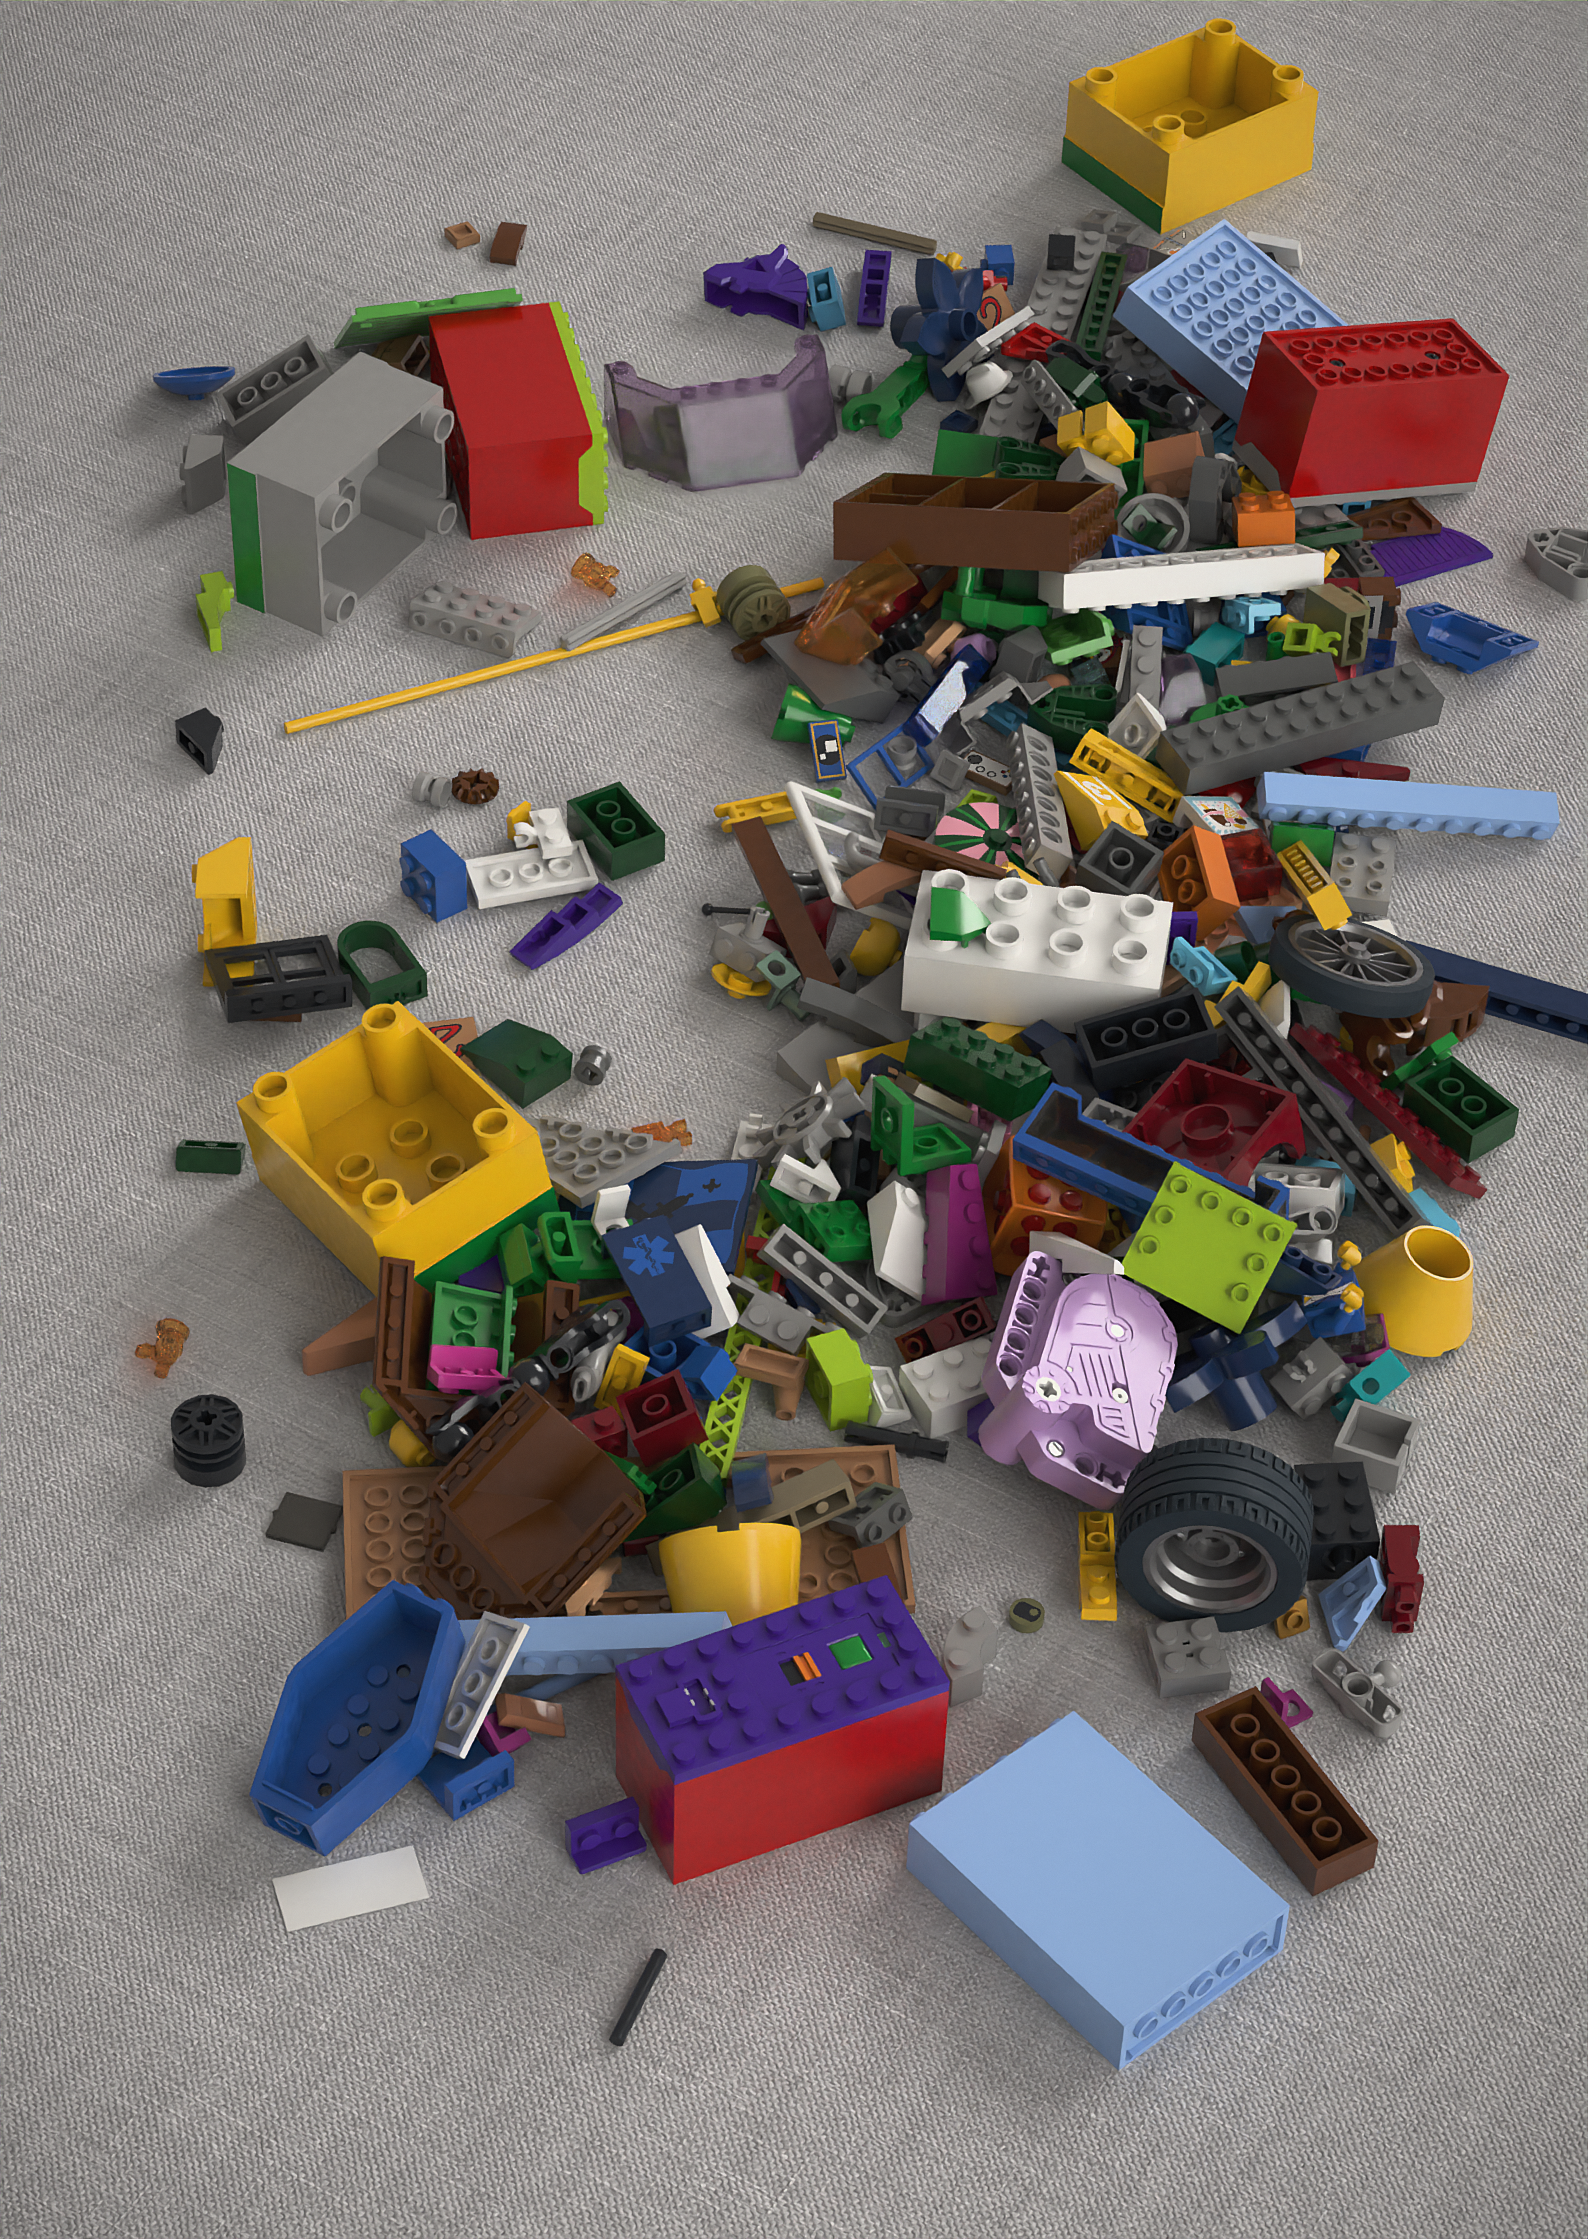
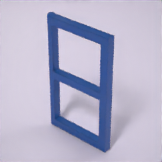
(889, 765)

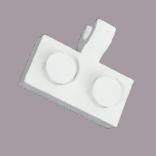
(546, 831)

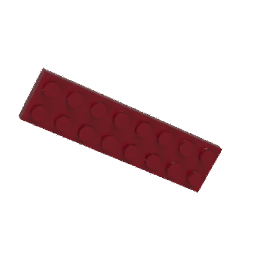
(1385, 1107)

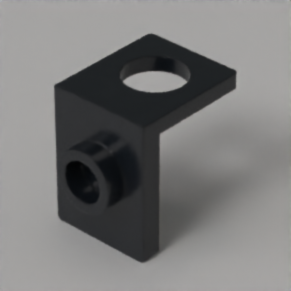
(1061, 252)

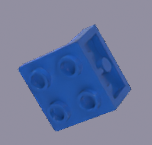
(467, 1782)

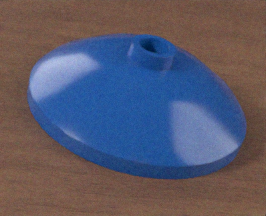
(194, 380)

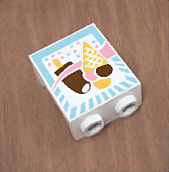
(1213, 814)

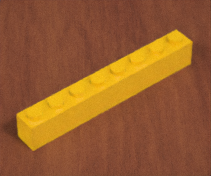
(1314, 886)

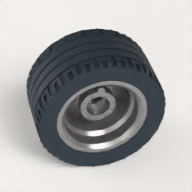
(1214, 1534)

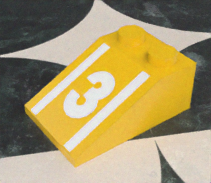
(1094, 805)

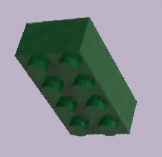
(977, 1068)

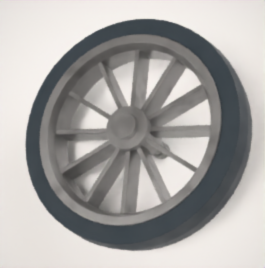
(1351, 967)

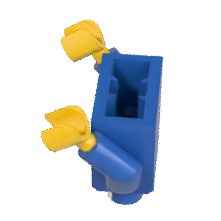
(1342, 1307)

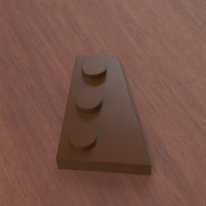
(1396, 519)

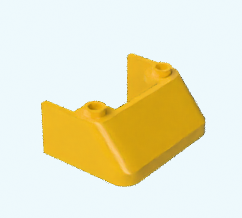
(229, 902)

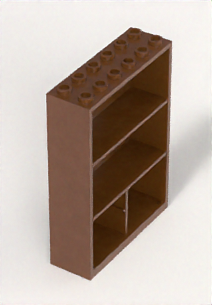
(975, 521)

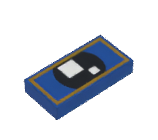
(826, 751)

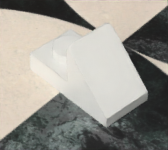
(805, 1183)

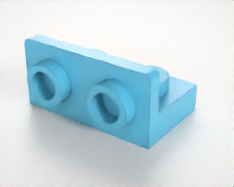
(1242, 611)

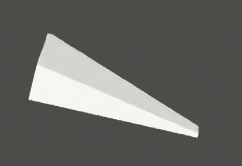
(1073, 1254)

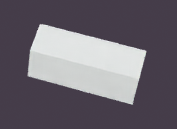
(478, 1681)

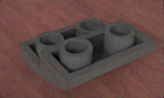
(1355, 562)

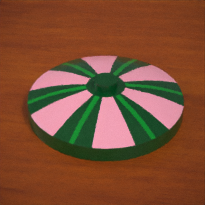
(984, 833)

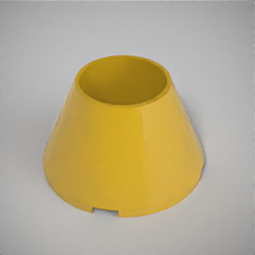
(1421, 1289)

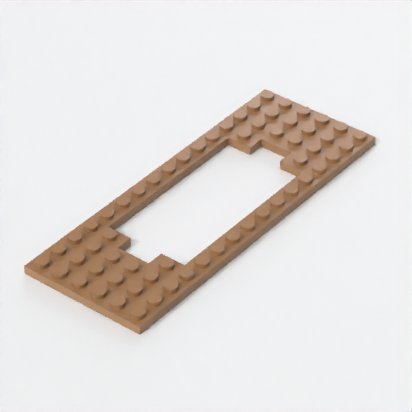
(389, 1508)

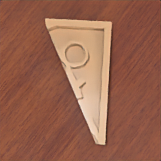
(593, 1587)

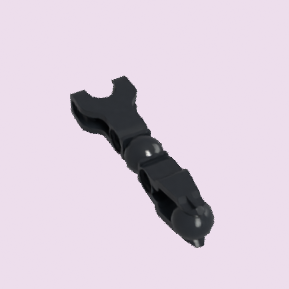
(1160, 403)
(573, 1341)

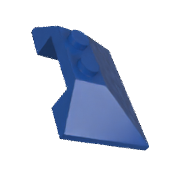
(1169, 616)
(1463, 638)

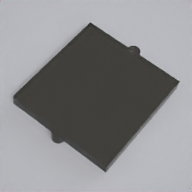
(304, 1521)

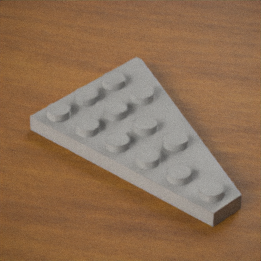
(593, 1160)

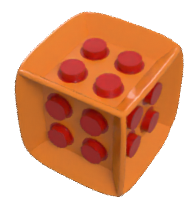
(1028, 1200)

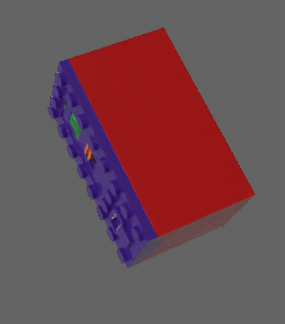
(780, 1728)

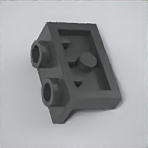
(878, 1515)

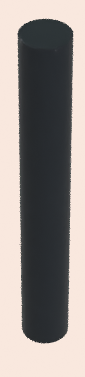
(638, 1997)

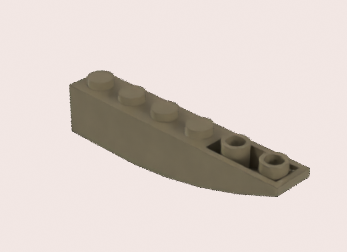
(797, 1502)

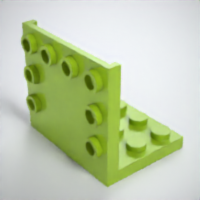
(1207, 1247)

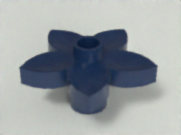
(941, 322)
(1230, 1364)

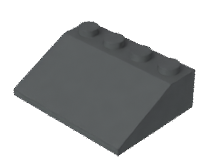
(836, 688)

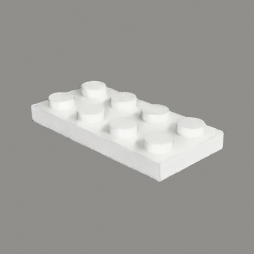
(527, 876)

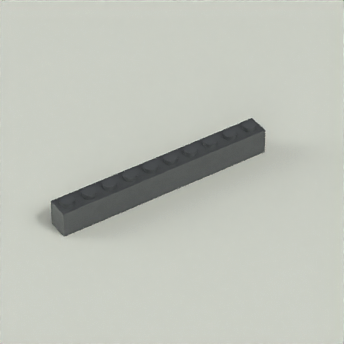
(1321, 1113)

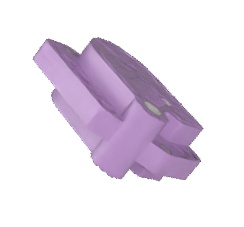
(1076, 1378)

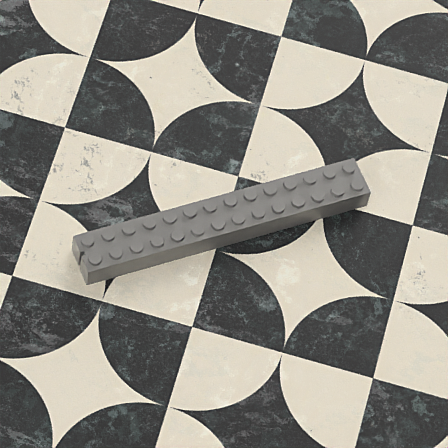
(1058, 305)

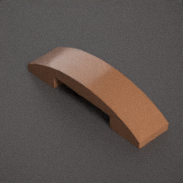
(873, 882)

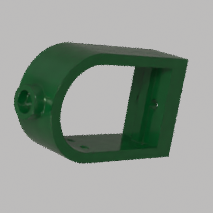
(403, 987)

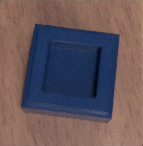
(959, 422)

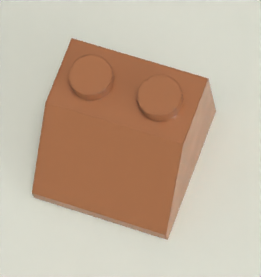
(1170, 464)

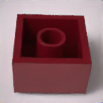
(661, 1418)

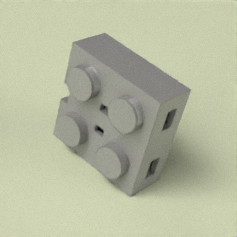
(1186, 1657)

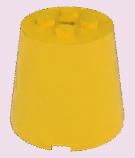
(733, 1571)

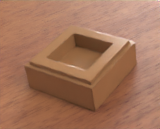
(462, 235)

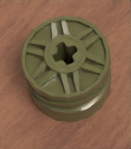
(752, 601)

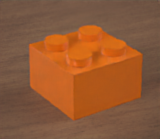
(1263, 519)

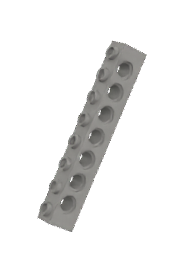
(1038, 800)

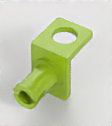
(381, 1415)

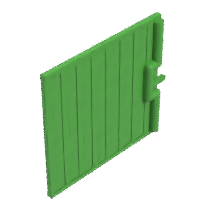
(408, 318)

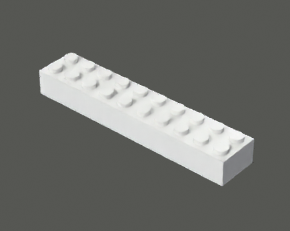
(1183, 577)

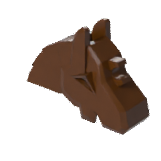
(1447, 1012)

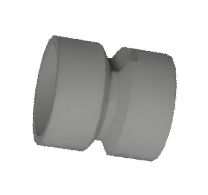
(847, 384)

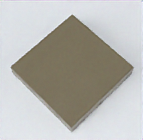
(934, 1097)

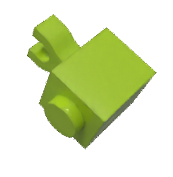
(1308, 638)

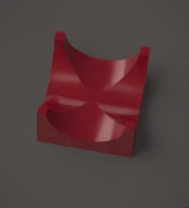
(1219, 1120)

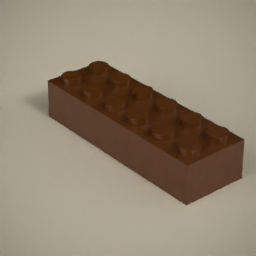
(1284, 1791)

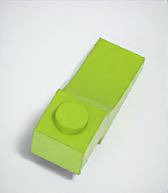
(212, 605)

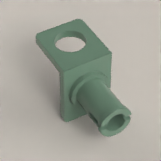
(784, 984)

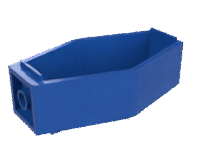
(352, 1685)

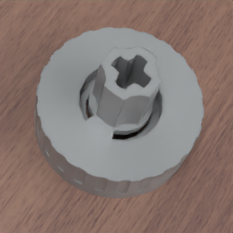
(1162, 509)

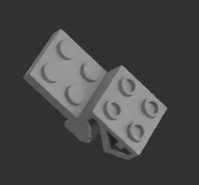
(1363, 872)

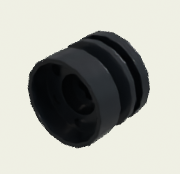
(208, 1440)

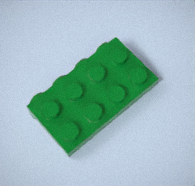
(475, 1320)

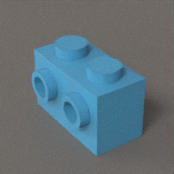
(826, 299)

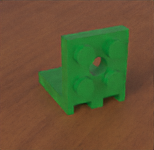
(911, 1148)

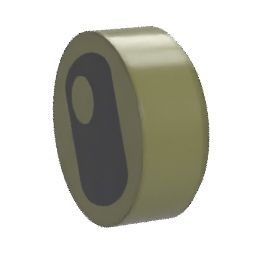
(1026, 1615)

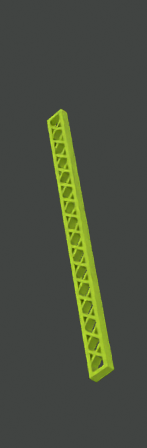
(736, 1407)

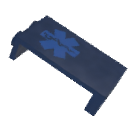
(658, 1279)

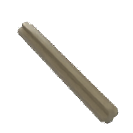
(874, 233)

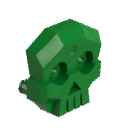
(983, 605)

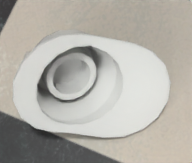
(985, 382)

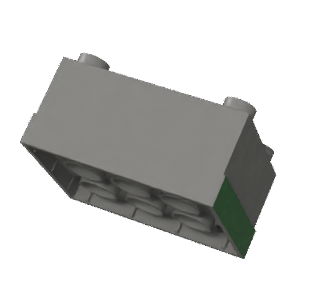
(339, 494)

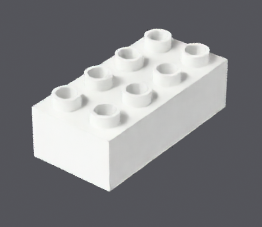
(1042, 957)

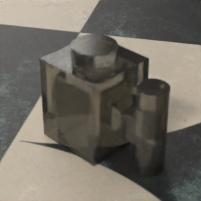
(1360, 1341)

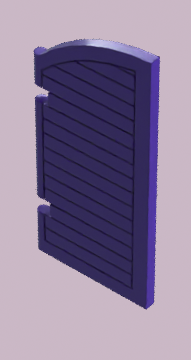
(1427, 555)

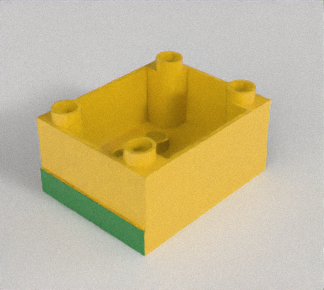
(1190, 126)
(396, 1151)

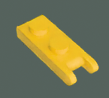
(771, 808)

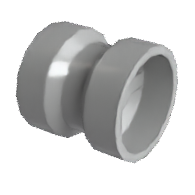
(902, 752)
(432, 789)

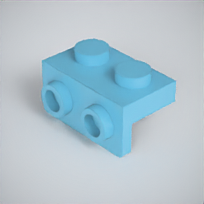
(1200, 968)

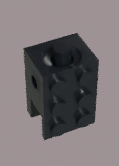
(1342, 1519)

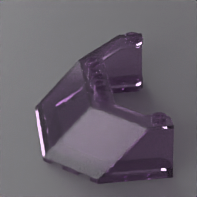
(723, 429)

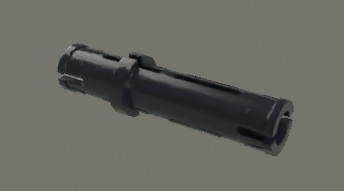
(905, 1443)

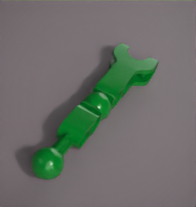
(889, 399)

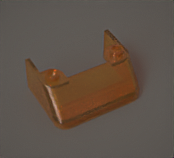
(842, 618)

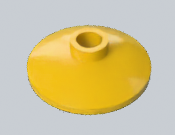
(737, 983)

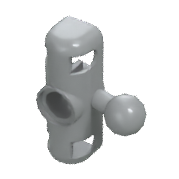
(1360, 1694)

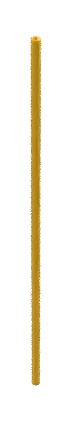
(519, 664)

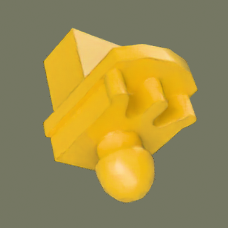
(705, 602)

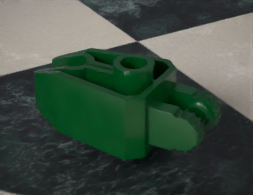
(1077, 383)

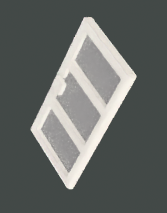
(825, 827)

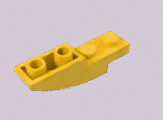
(1096, 1566)

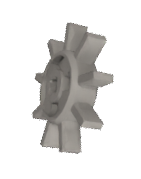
(809, 1124)

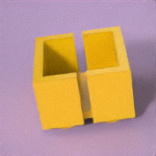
(1103, 436)

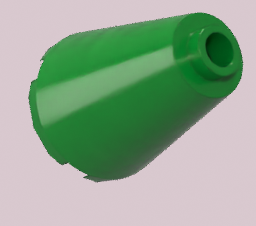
(798, 711)

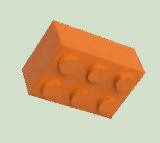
(1199, 879)

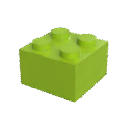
(838, 1379)

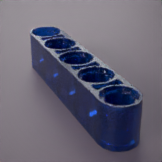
(946, 695)

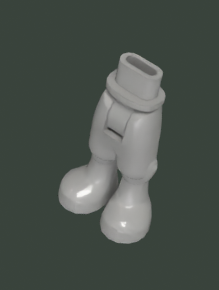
(592, 1369)

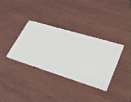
(350, 1888)

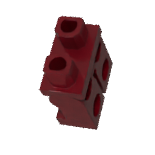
(1400, 1572)

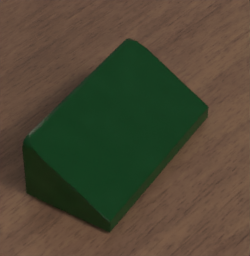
(210, 1156)

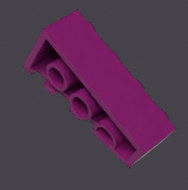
(956, 1238)

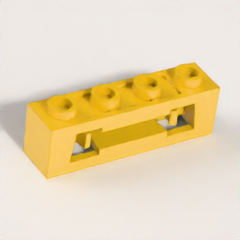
(1128, 774)

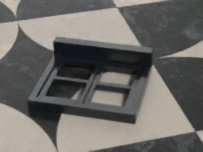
(281, 997)

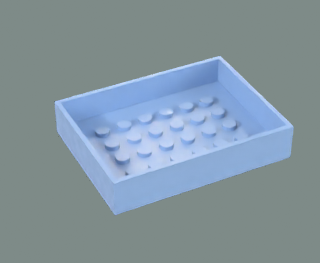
(1210, 310)

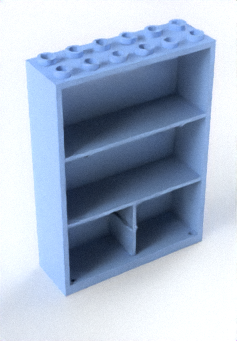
(1096, 1888)

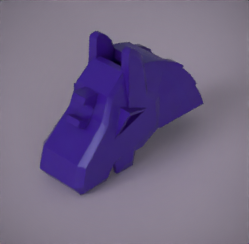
(761, 287)

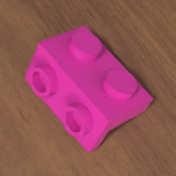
(463, 1368)

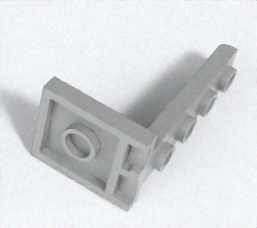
(984, 1144)

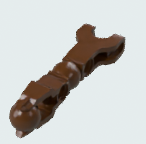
(1369, 1034)

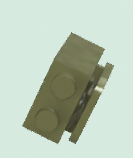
(1341, 612)

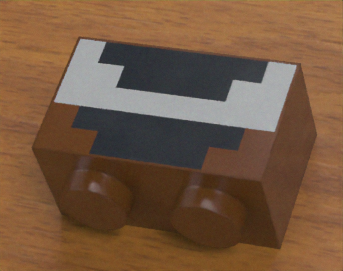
(1382, 599)

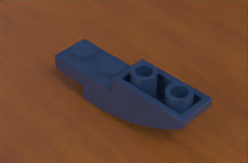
(1301, 1275)

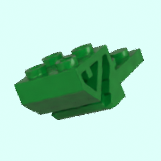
(830, 1227)
(561, 1253)

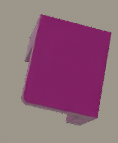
(499, 1738)

